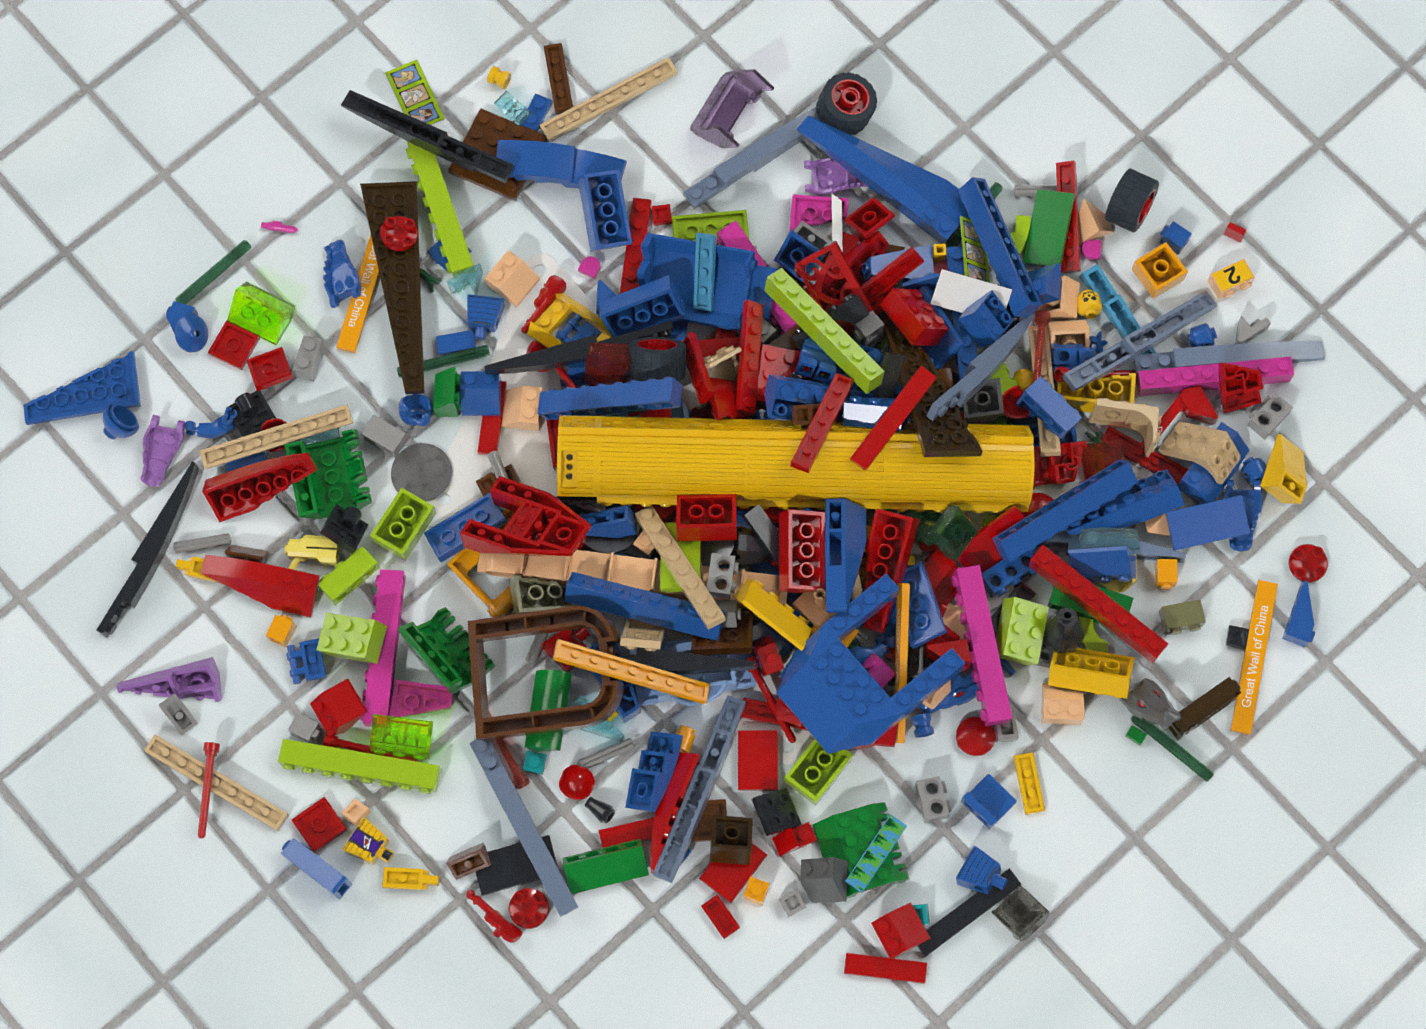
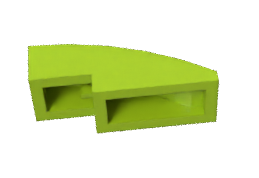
(1021, 231)

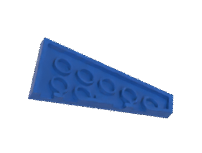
(89, 393)

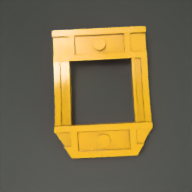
(556, 314)

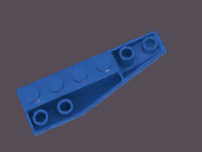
(784, 392)
(1143, 502)
(844, 550)

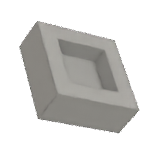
(792, 903)

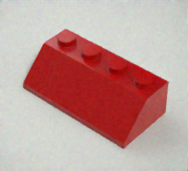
(801, 551)

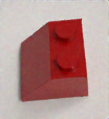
(868, 219)
(338, 708)
(900, 930)

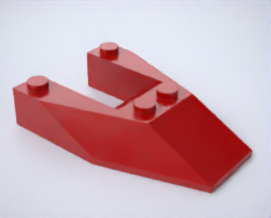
(537, 528)

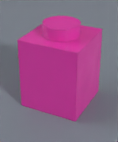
(878, 669)

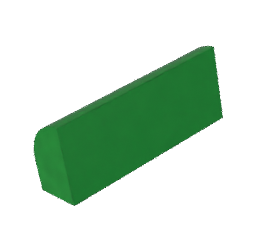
(1059, 600)
(549, 692)
(605, 866)

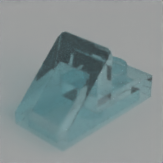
(469, 277)

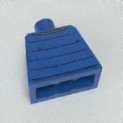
(484, 314)
(980, 872)

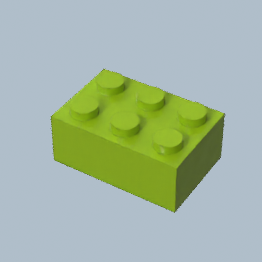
(403, 524)
(1021, 630)
(351, 638)
(817, 771)

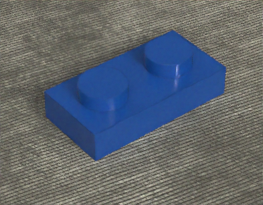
(539, 108)

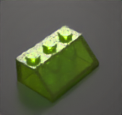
(260, 312)
(401, 736)

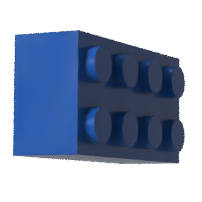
(642, 307)

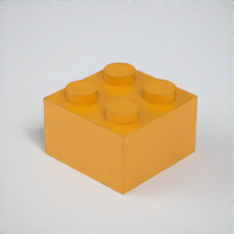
(1159, 270)

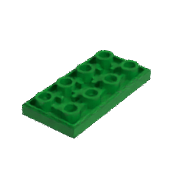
(1048, 228)

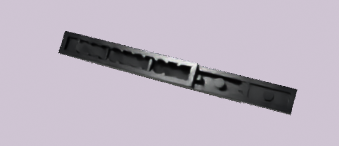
(427, 137)
(570, 352)
(150, 552)
(687, 663)

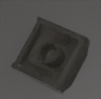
(1021, 914)

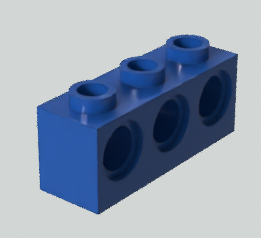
(999, 573)

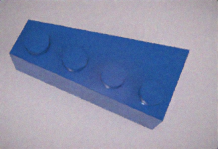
(629, 704)

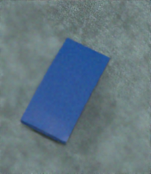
(538, 160)
(592, 162)
(654, 771)

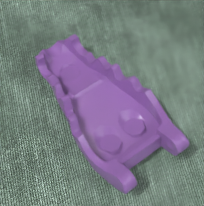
(829, 177)
(159, 448)

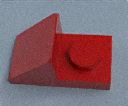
(794, 839)

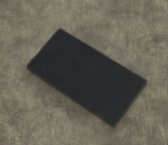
(509, 868)

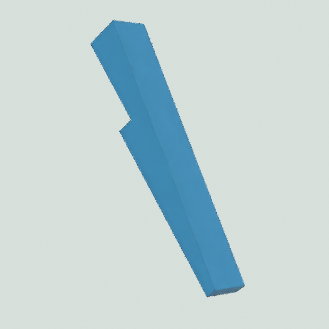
(1112, 304)

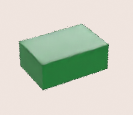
(1136, 735)

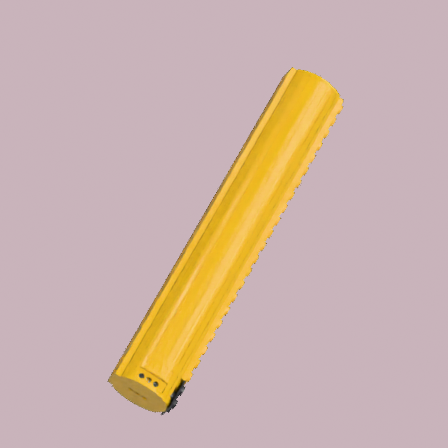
(668, 457)

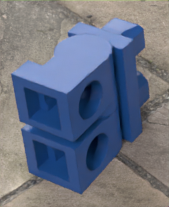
(1069, 356)
(815, 357)

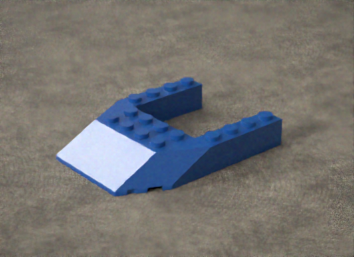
(838, 695)

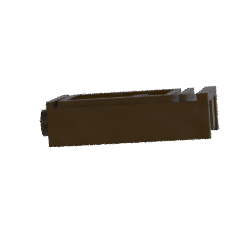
(1205, 707)

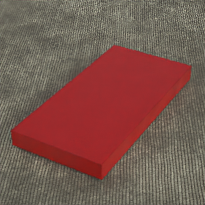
(982, 548)

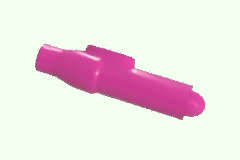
(278, 226)

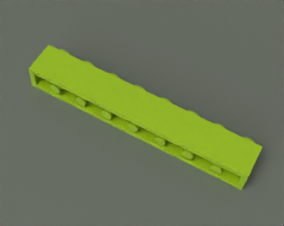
(441, 209)
(824, 331)
(359, 765)

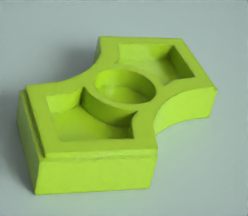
(1091, 639)

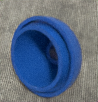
(119, 422)

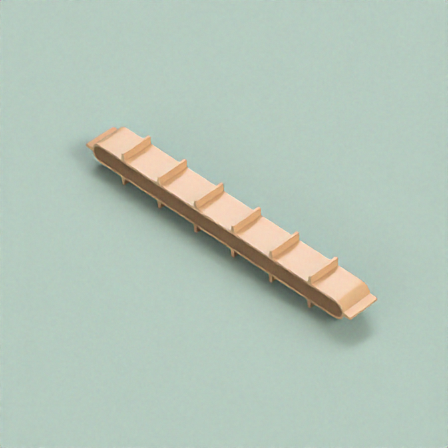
(620, 569)

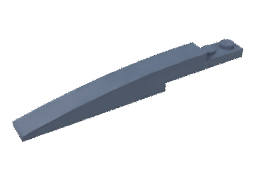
(747, 160)
(1139, 341)
(1182, 357)
(980, 370)
(1146, 552)
(700, 789)
(524, 826)

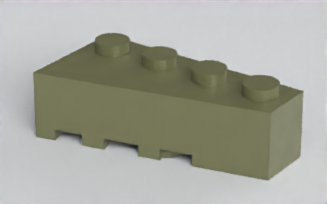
(536, 595)

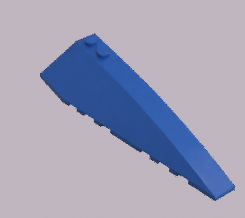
(913, 191)

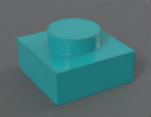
(534, 762)
(923, 913)

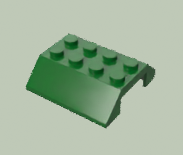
(335, 479)
(442, 651)
(849, 836)

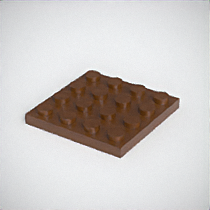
(484, 135)

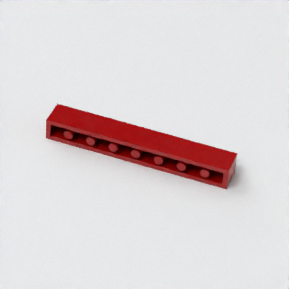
(1098, 604)

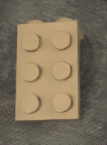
(723, 364)
(1138, 417)
(1204, 446)
(642, 635)

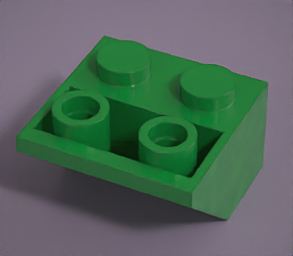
(447, 393)

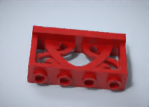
(838, 260)

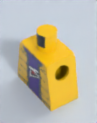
(368, 843)

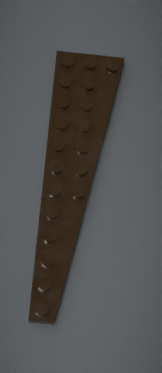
(399, 276)
(946, 434)

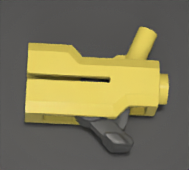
(312, 548)

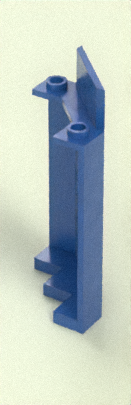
(736, 279)

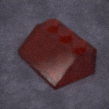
(606, 364)

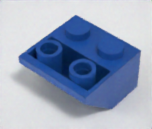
(986, 319)

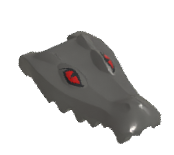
(1151, 703)

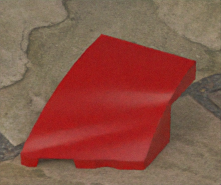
(1239, 386)
(724, 399)
(1058, 468)

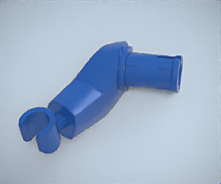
(215, 429)
(879, 649)

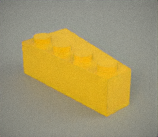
(1114, 388)

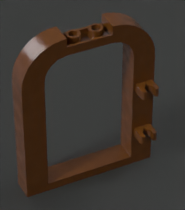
(545, 720)

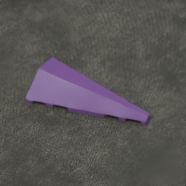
(193, 679)

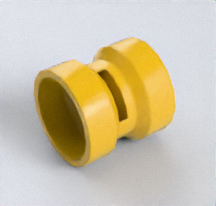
(499, 77)

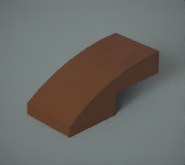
(804, 413)
(488, 480)

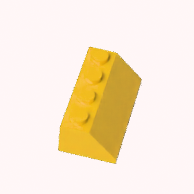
(773, 613)
(1092, 672)

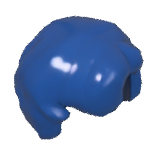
(415, 410)

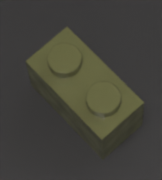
(1182, 617)

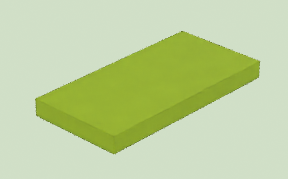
(710, 223)
(691, 550)

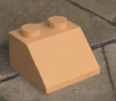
(512, 278)
(1067, 306)
(1069, 333)
(522, 408)
(1062, 705)

